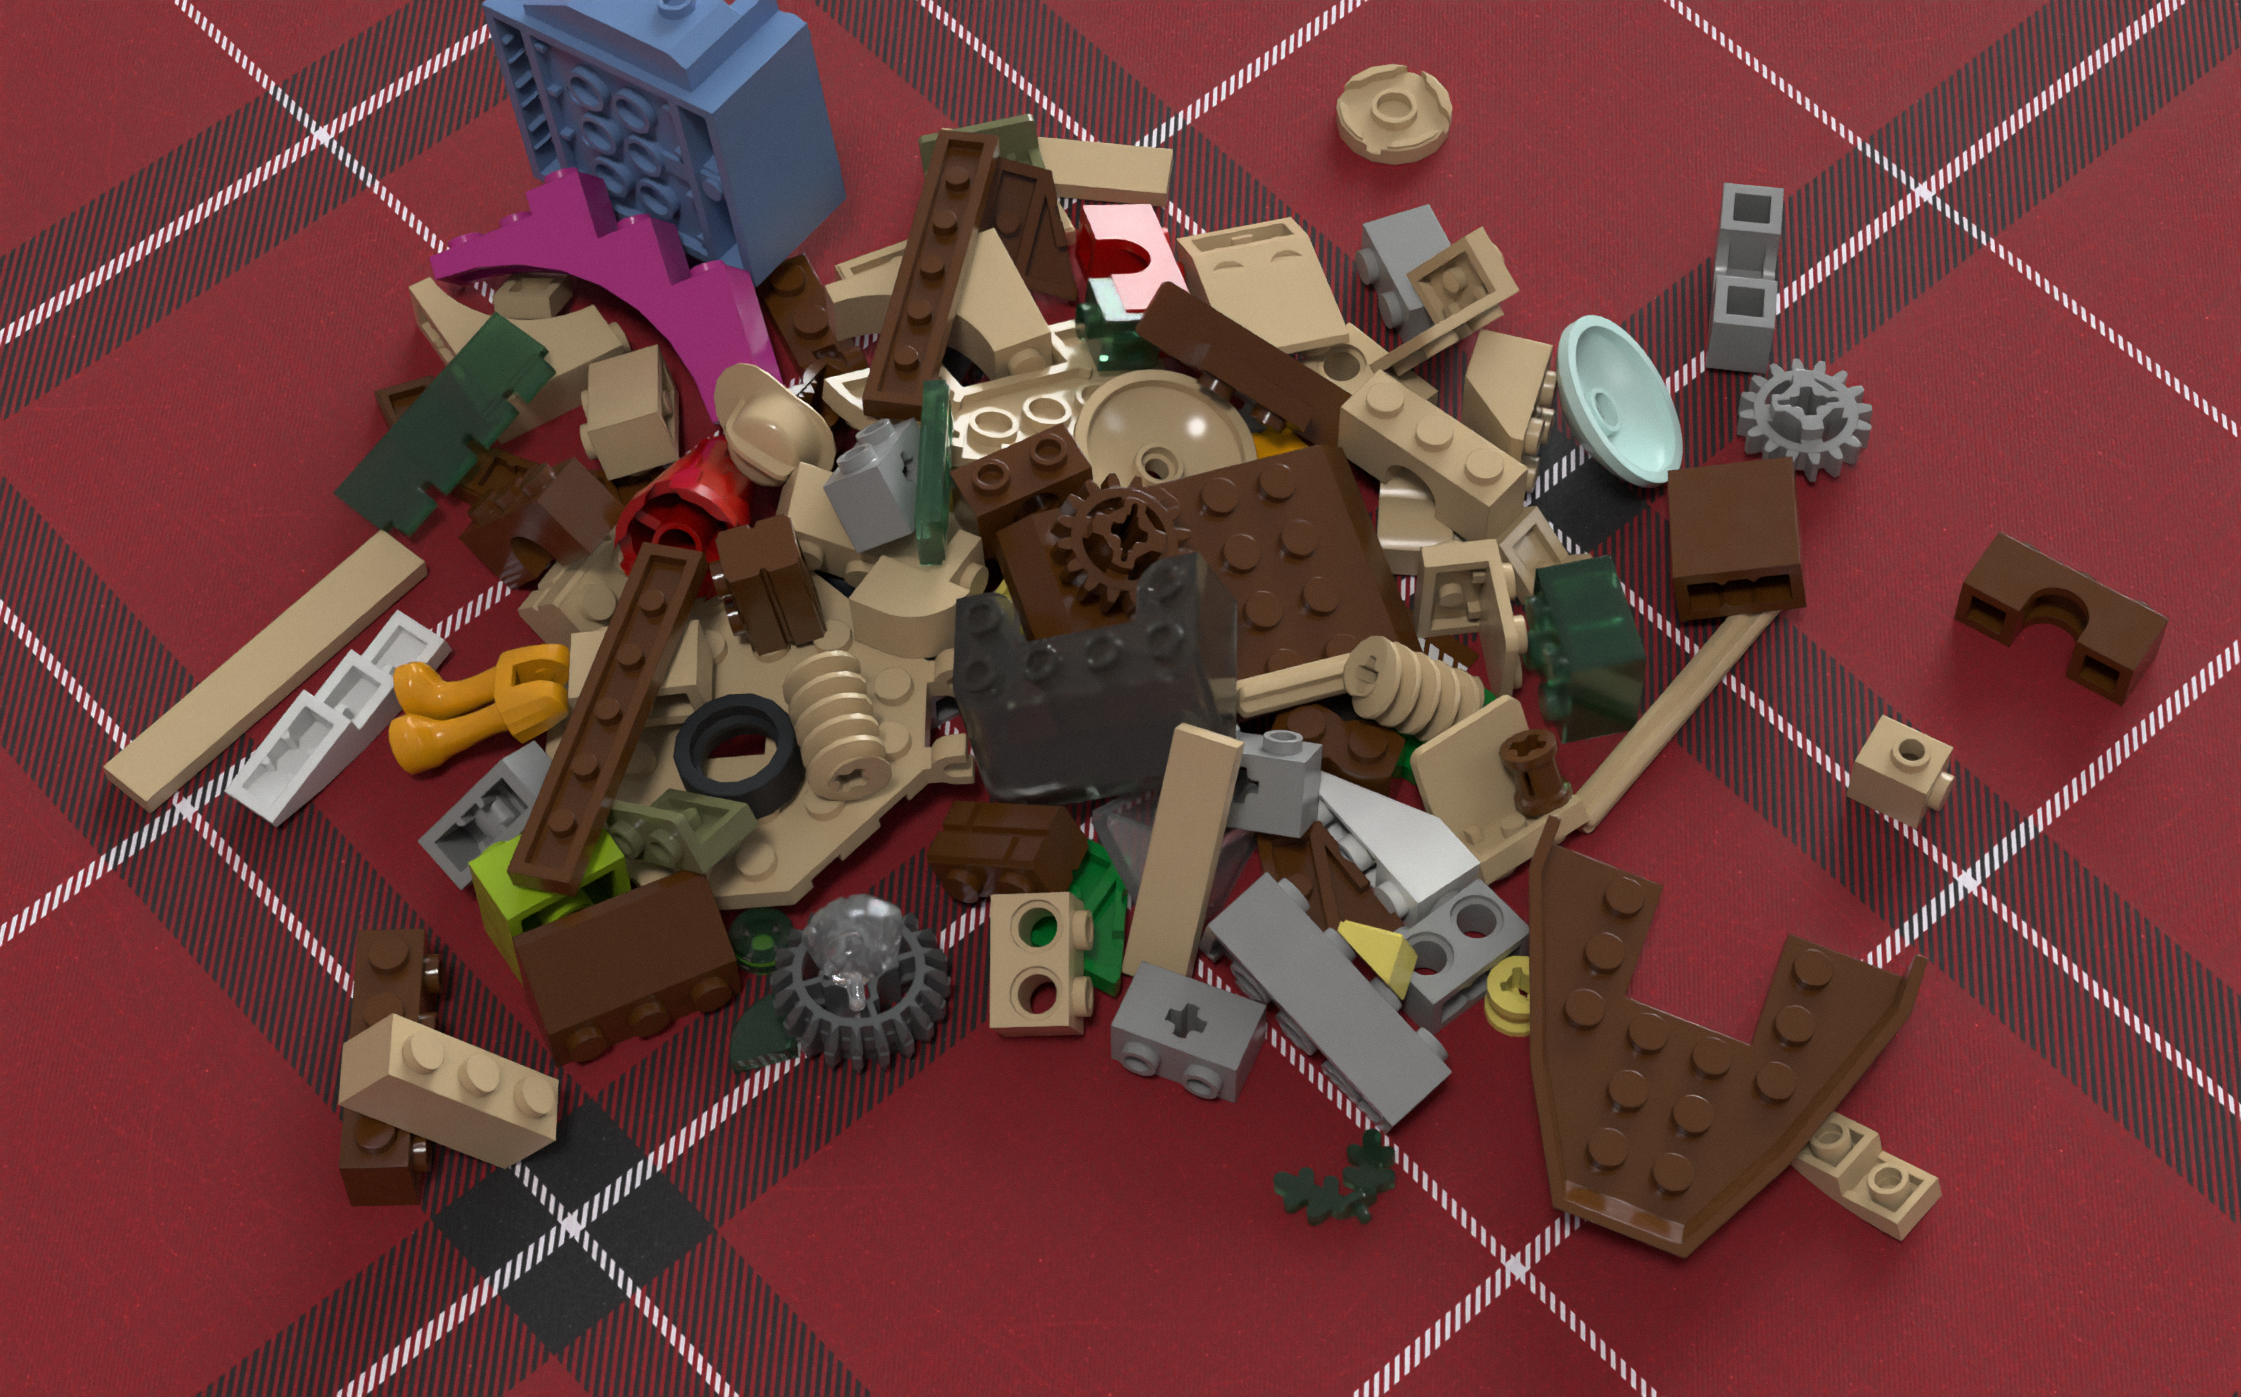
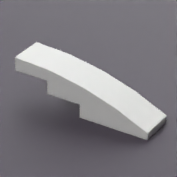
(333, 727)

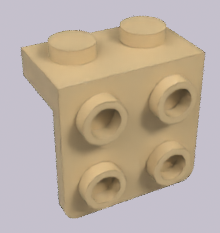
(1460, 294)
(1470, 591)
(1474, 791)

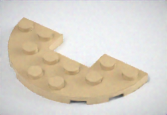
(1002, 409)

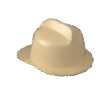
(769, 426)

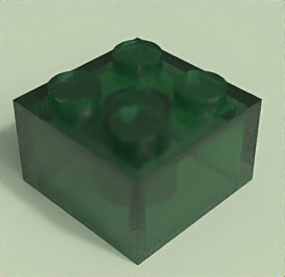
(1584, 649)

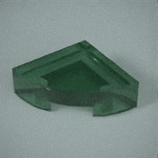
(760, 1038)

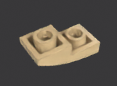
(1856, 1173)

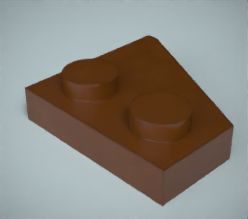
(1029, 224)
(1325, 878)

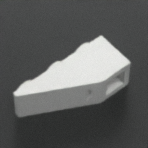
(1397, 847)

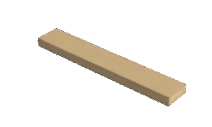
(265, 671)

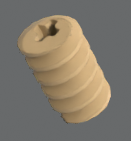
(1409, 689)
(836, 727)

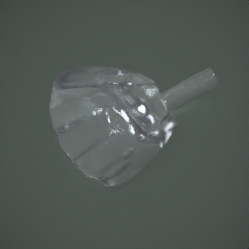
(854, 942)

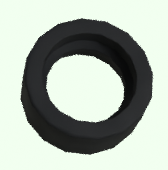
(727, 719)

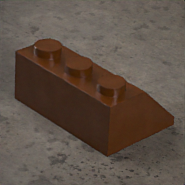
(627, 966)

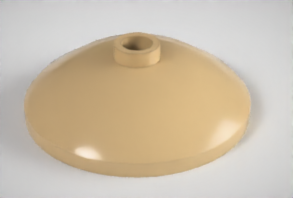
(1161, 426)

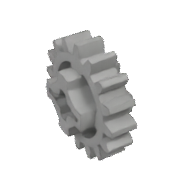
(1805, 418)

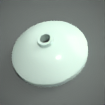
(1617, 402)

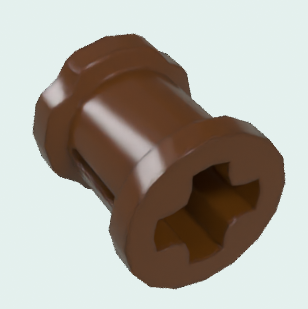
(1535, 772)

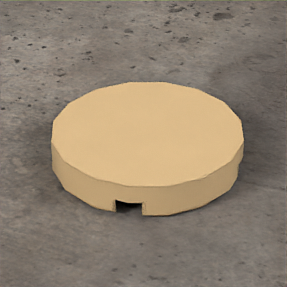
(1393, 114)

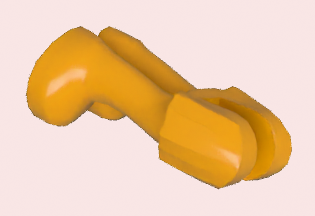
(525, 693)

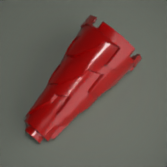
(688, 507)

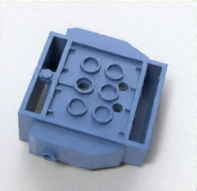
(682, 113)

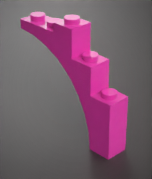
(572, 230)

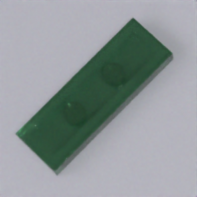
(933, 473)

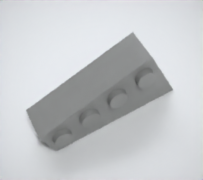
(1326, 1000)

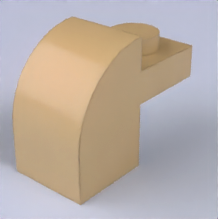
(915, 610)

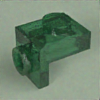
(1111, 331)

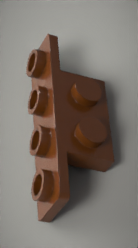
(1243, 366)

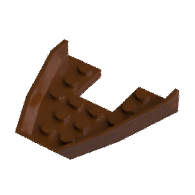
(1657, 1116)

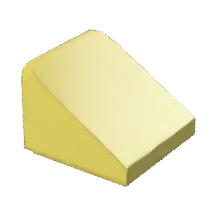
(1384, 952)

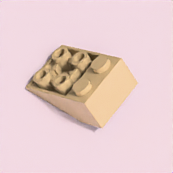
(1267, 283)

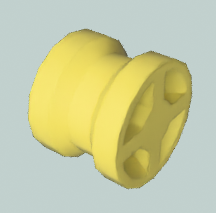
(1503, 1003)

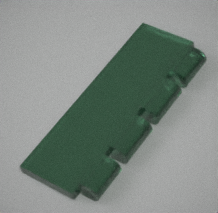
(433, 434)

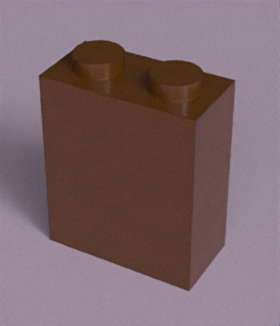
(1736, 539)

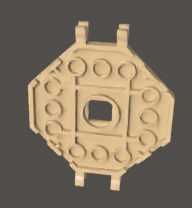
(808, 830)

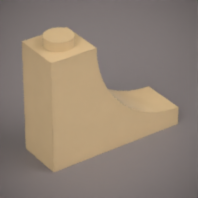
(994, 320)
(571, 340)

